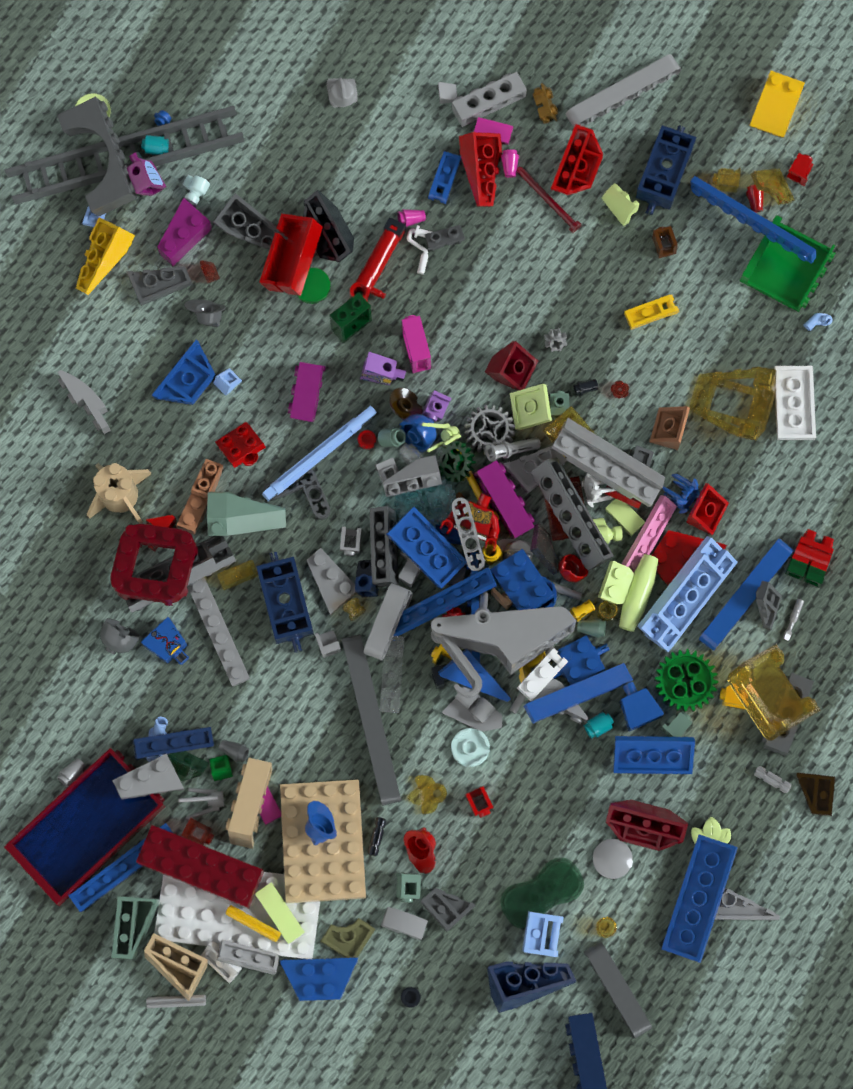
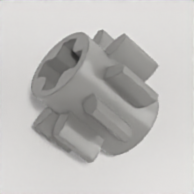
(555, 340)

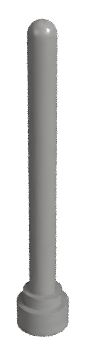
(483, 615)

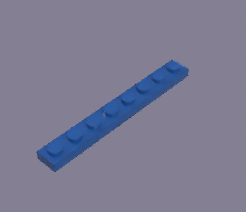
(757, 222)

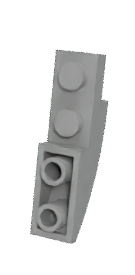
(83, 394)

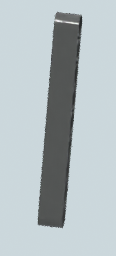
(371, 720)

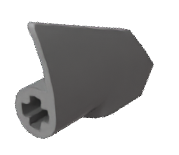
(474, 712)

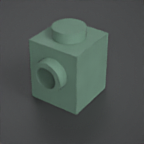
(558, 403)

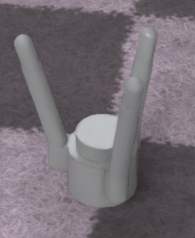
(214, 799)

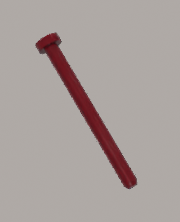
(574, 226)

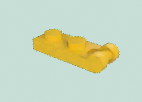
(651, 312)

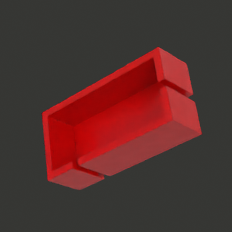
(291, 258)

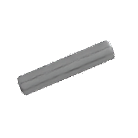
(175, 1001)

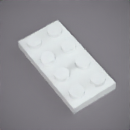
(795, 403)

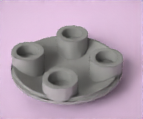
(612, 858)

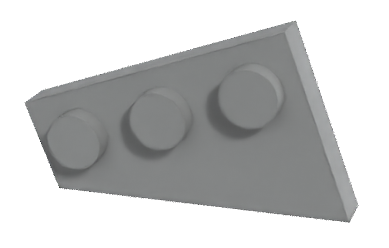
(331, 580)
(148, 779)

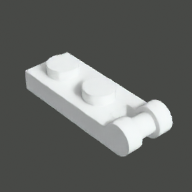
(541, 675)

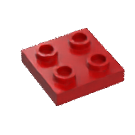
(241, 445)

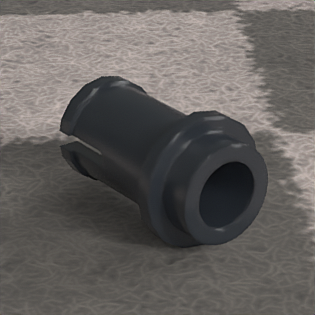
(584, 387)

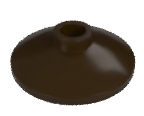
(404, 403)

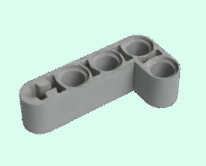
(387, 620)

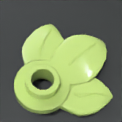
(712, 830)

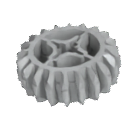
(483, 415)

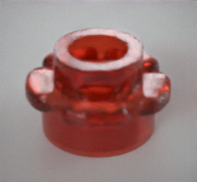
(620, 394)

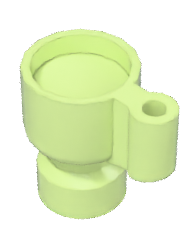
(608, 534)

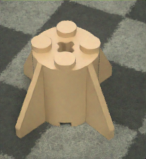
(116, 489)

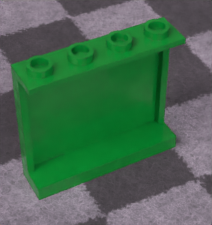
(783, 273)

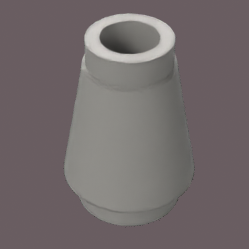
(71, 772)

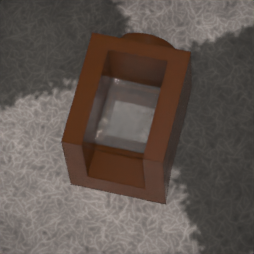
(664, 241)

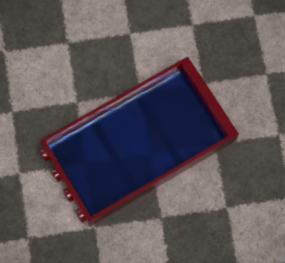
(82, 828)

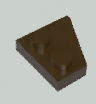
(818, 792)

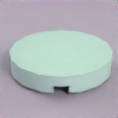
(470, 747)

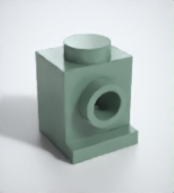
(677, 725)
(414, 883)

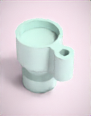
(198, 187)

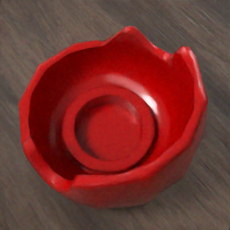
(572, 568)

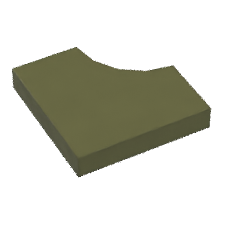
(348, 940)

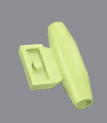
(630, 589)

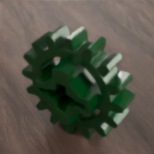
(458, 463)

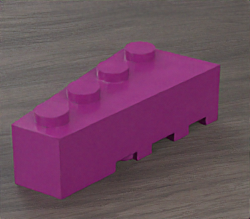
(504, 499)

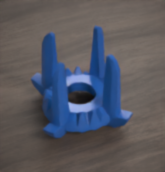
(689, 494)

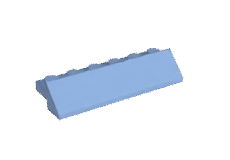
(687, 594)

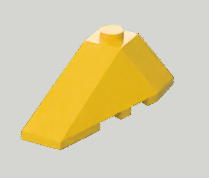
(106, 249)

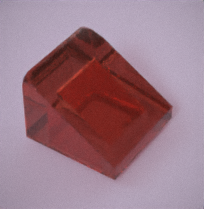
(209, 271)

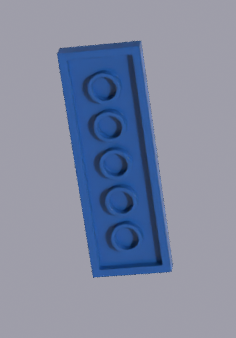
(699, 898)

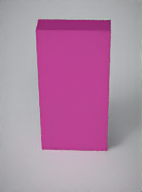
(489, 126)
(270, 809)

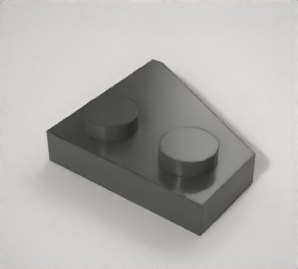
(446, 908)

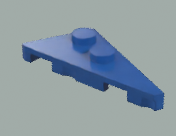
(489, 684)

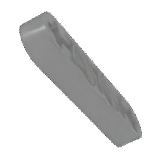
(471, 533)

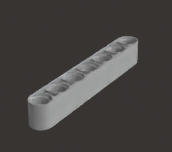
(624, 90)

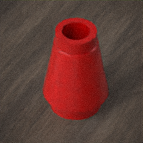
(755, 198)

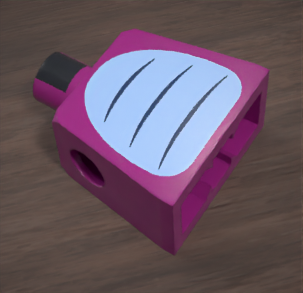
(144, 176)

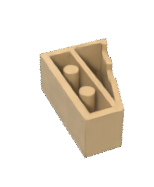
(176, 964)

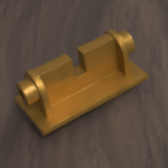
(548, 110)

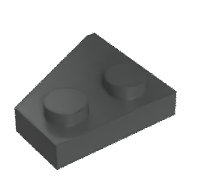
(768, 603)

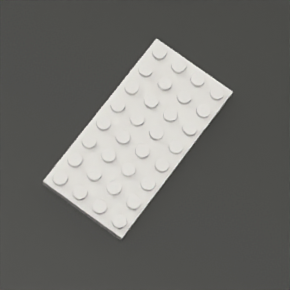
(200, 917)

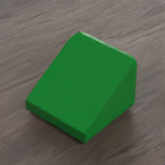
(220, 768)

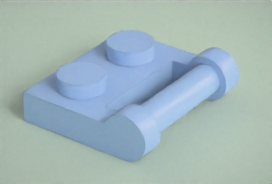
(536, 934)

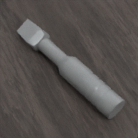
(793, 618)

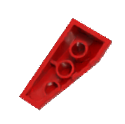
(480, 160)

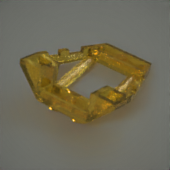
(761, 404)

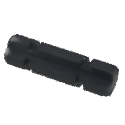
(376, 837)

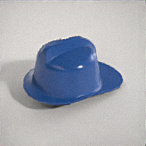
(320, 823)

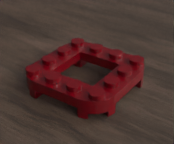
(146, 589)

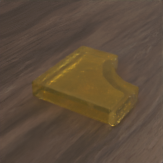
(773, 183)

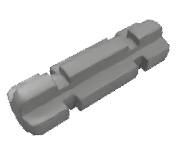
(772, 779)

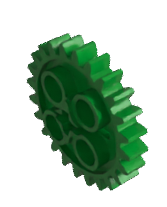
(703, 677)

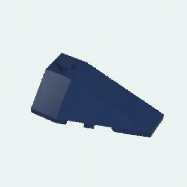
(522, 983)

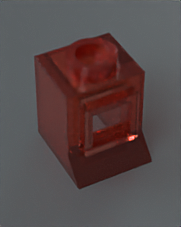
(198, 832)

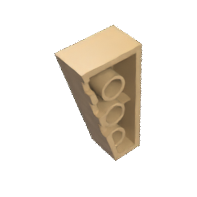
(249, 802)

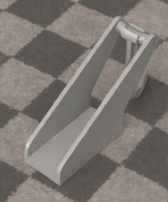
(509, 635)

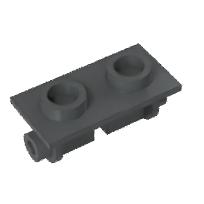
(443, 237)

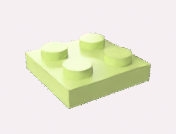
(530, 407)

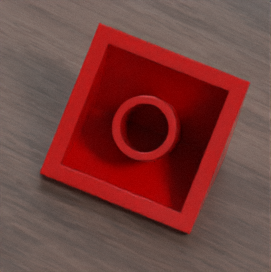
(708, 510)

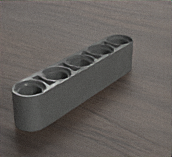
(618, 989)

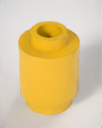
(489, 551)

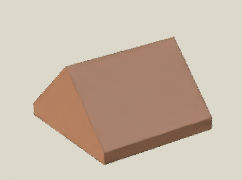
(669, 426)

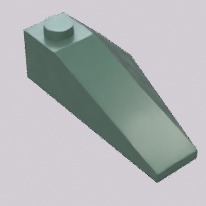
(239, 515)

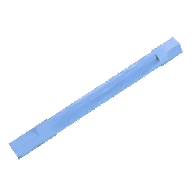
(318, 454)

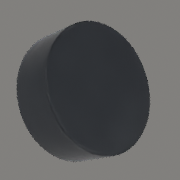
(410, 997)

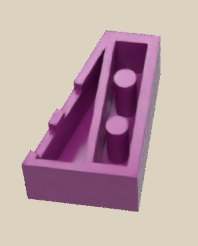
(183, 232)
(306, 391)

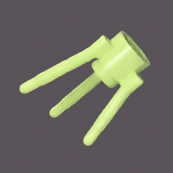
(448, 434)

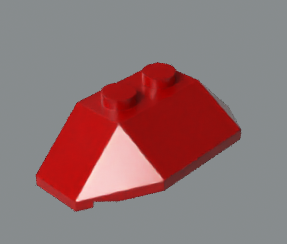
(579, 162)

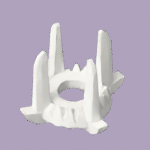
(593, 495)

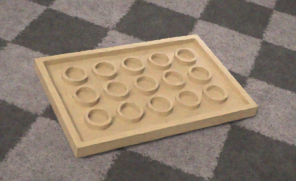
(333, 867)

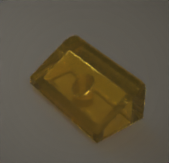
(237, 574)

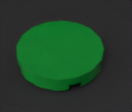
(316, 286)

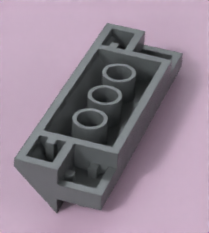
(211, 556)

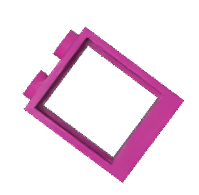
(416, 343)

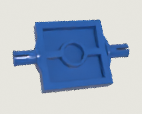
(582, 660)

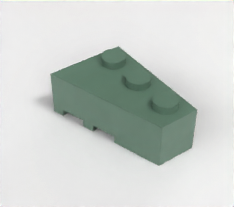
(132, 925)

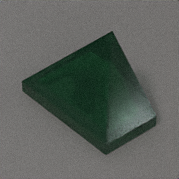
(187, 765)

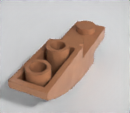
(197, 503)

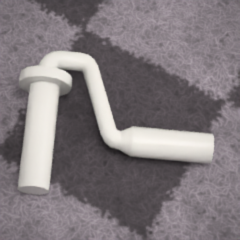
(424, 256)

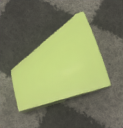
(620, 203)

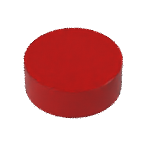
(366, 439)

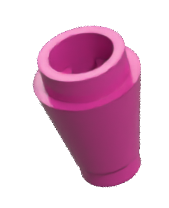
(510, 163)
(411, 217)

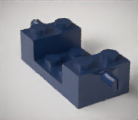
(660, 183)
(288, 620)

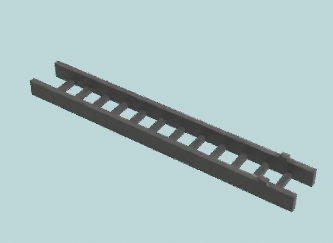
(131, 139)

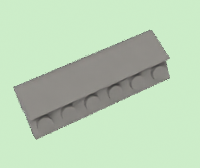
(608, 463)

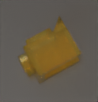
(727, 179)

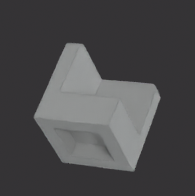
(328, 643)

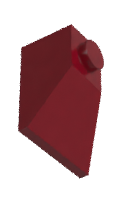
(512, 366)

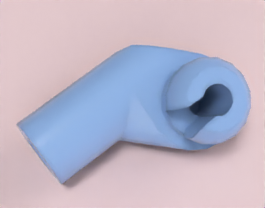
(818, 319)

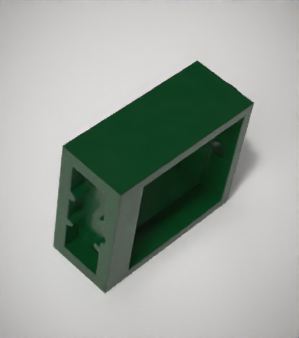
(352, 313)

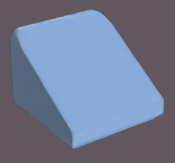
(226, 381)

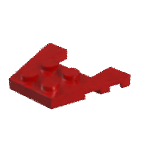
(674, 553)

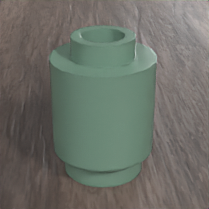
(391, 437)

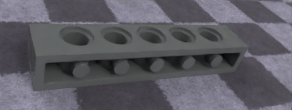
(580, 519)

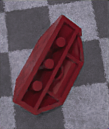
(646, 824)

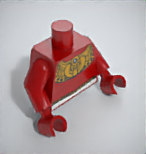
(484, 519)

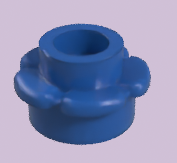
(162, 118)

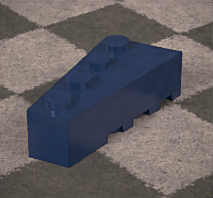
(586, 1052)

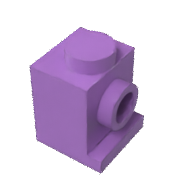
(438, 399)

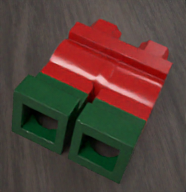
(811, 552)

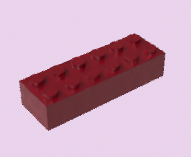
(200, 866)

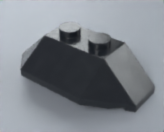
(335, 238)

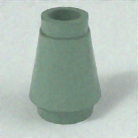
(592, 627)

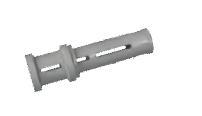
(506, 449)

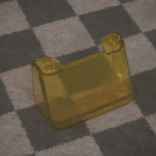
(769, 694)

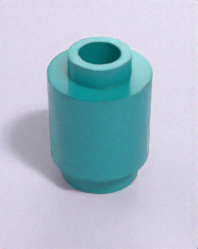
(155, 145)
(598, 725)

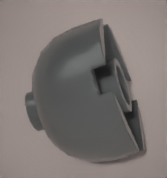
(117, 637)

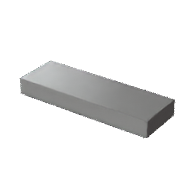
(248, 957)

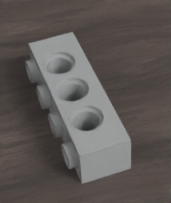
(484, 107)

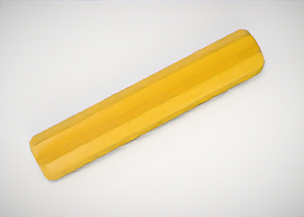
(253, 923)

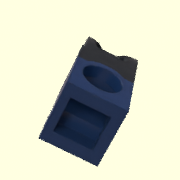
(363, 580)

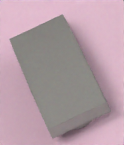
(404, 923)

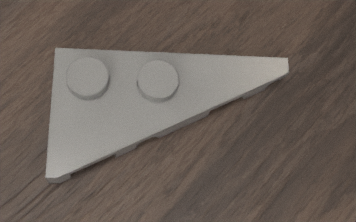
(741, 908)

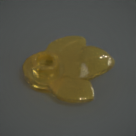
(424, 794)

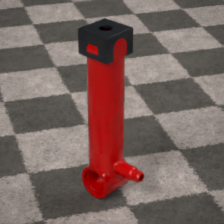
(378, 259)

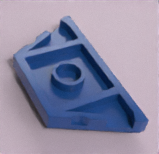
(187, 378)
(319, 977)

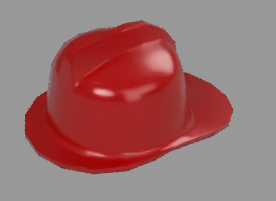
(420, 849)

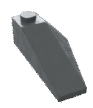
(246, 223)

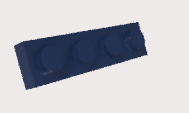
(173, 742)

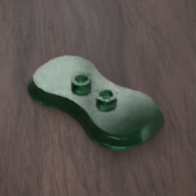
(554, 885)

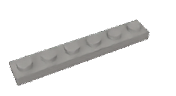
(218, 632)

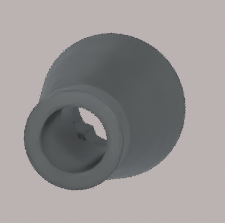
(234, 750)

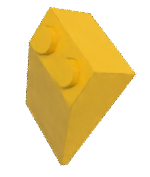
(777, 104)

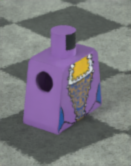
(381, 369)

